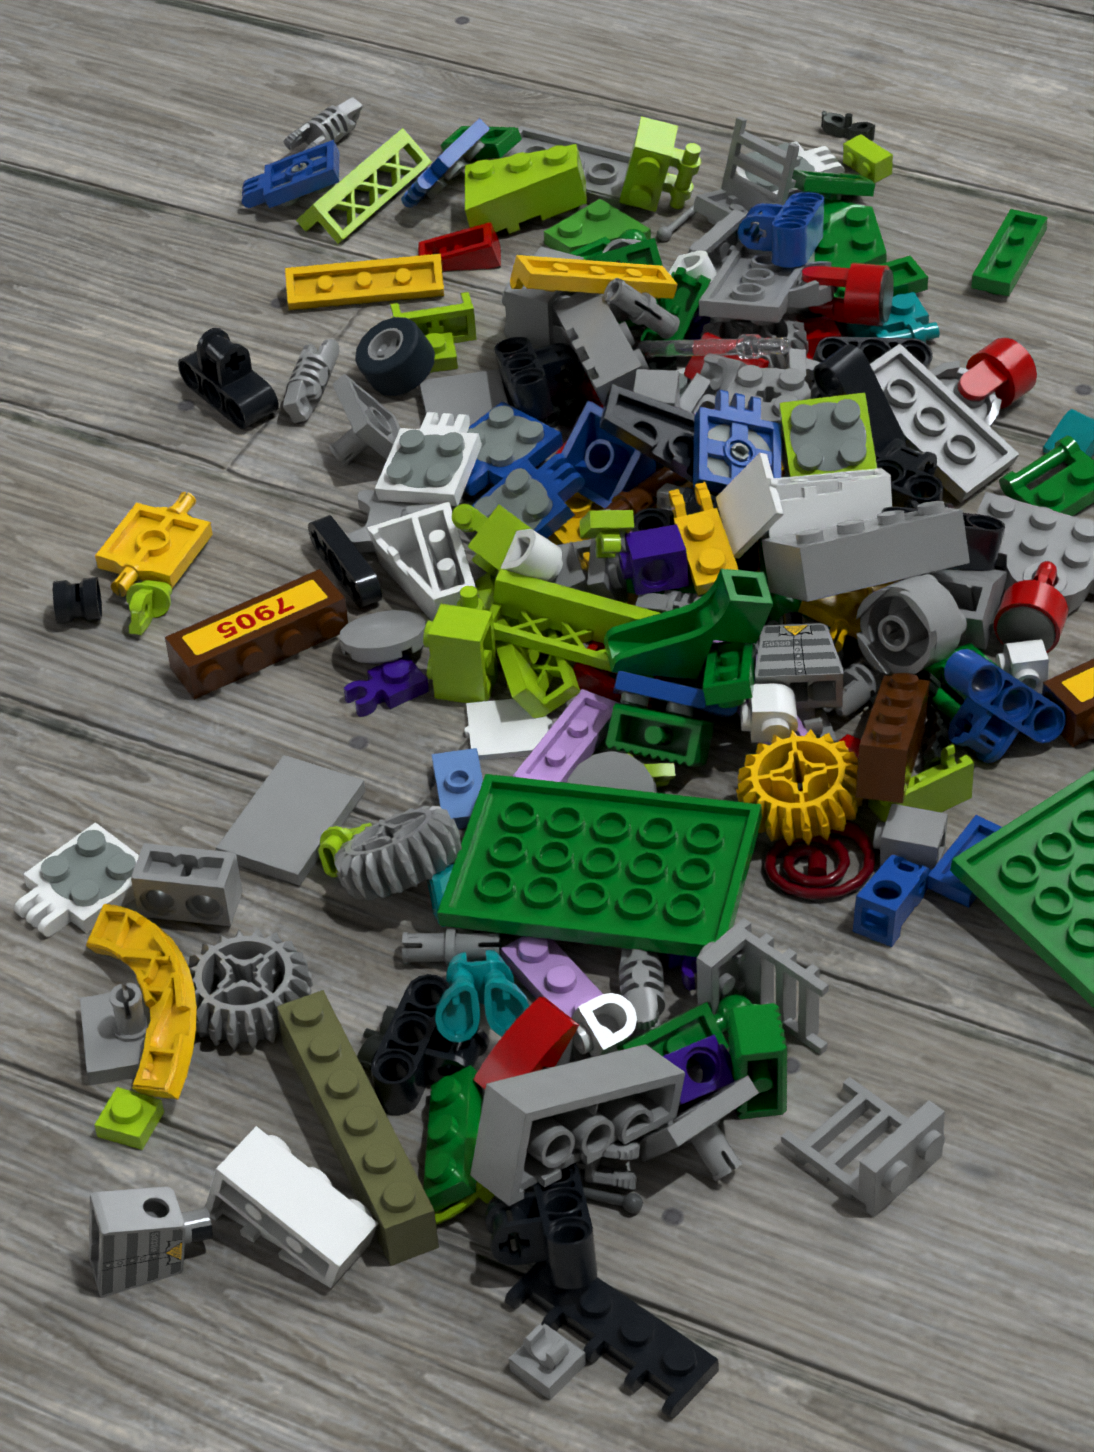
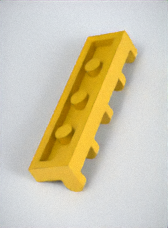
(589, 276)
(364, 281)

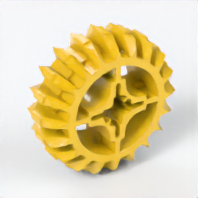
(827, 780)

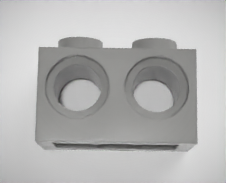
(187, 884)

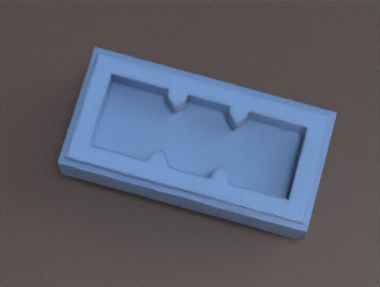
(458, 783)

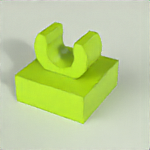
(607, 528)

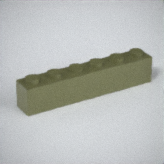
(358, 1127)

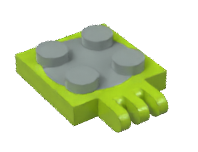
(827, 435)

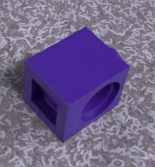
(655, 560)
(714, 1063)

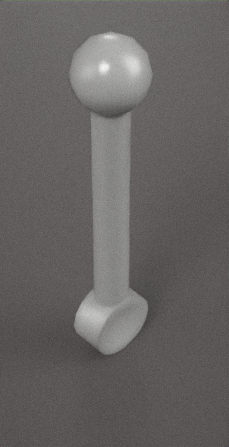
(665, 232)

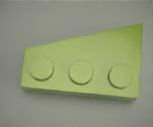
(524, 187)

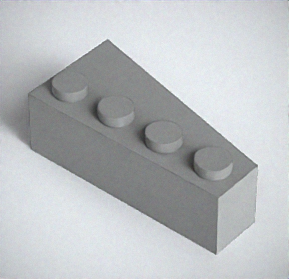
(600, 341)
(865, 552)
(570, 1114)

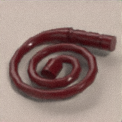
(817, 865)

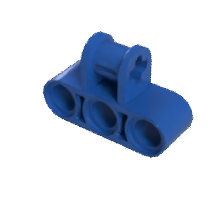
(790, 228)
(997, 707)

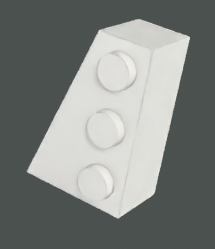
(829, 499)
(424, 556)
(290, 1207)

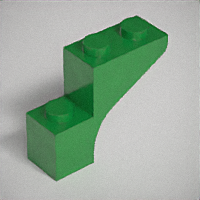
(680, 639)

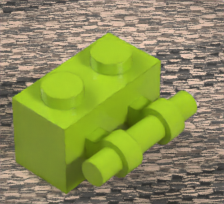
(649, 164)
(493, 534)
(462, 650)

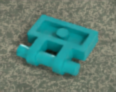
(906, 320)

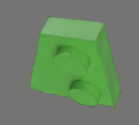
(589, 225)

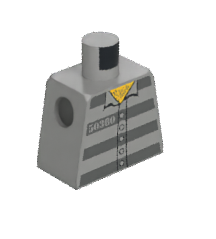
(801, 659)
(140, 1236)

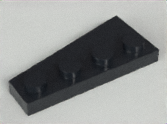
(652, 428)

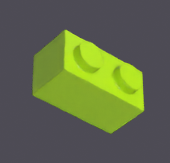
(867, 158)

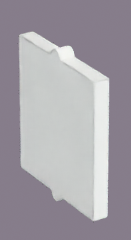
(749, 505)
(503, 729)

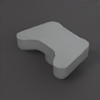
(378, 512)

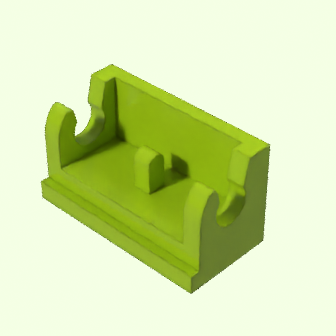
(452, 318)
(936, 787)

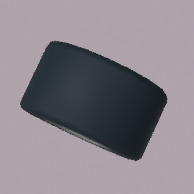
(395, 356)

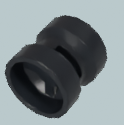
(77, 600)

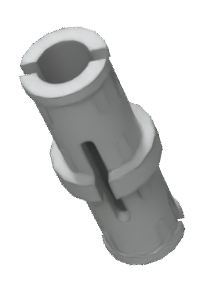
(641, 308)
(444, 946)

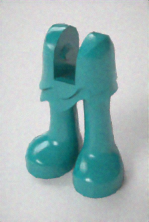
(475, 983)

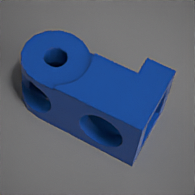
(889, 899)

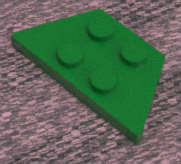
(850, 235)

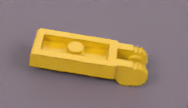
(703, 538)

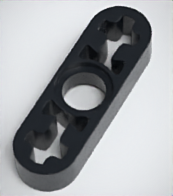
(345, 561)

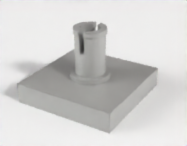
(369, 420)
(114, 1033)
(700, 1127)

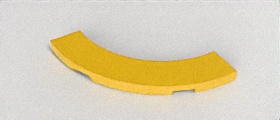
(165, 991)

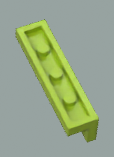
(355, 180)
(550, 605)
(524, 677)

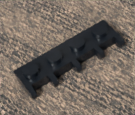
(623, 1332)

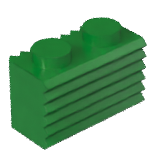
(659, 735)
(760, 1052)

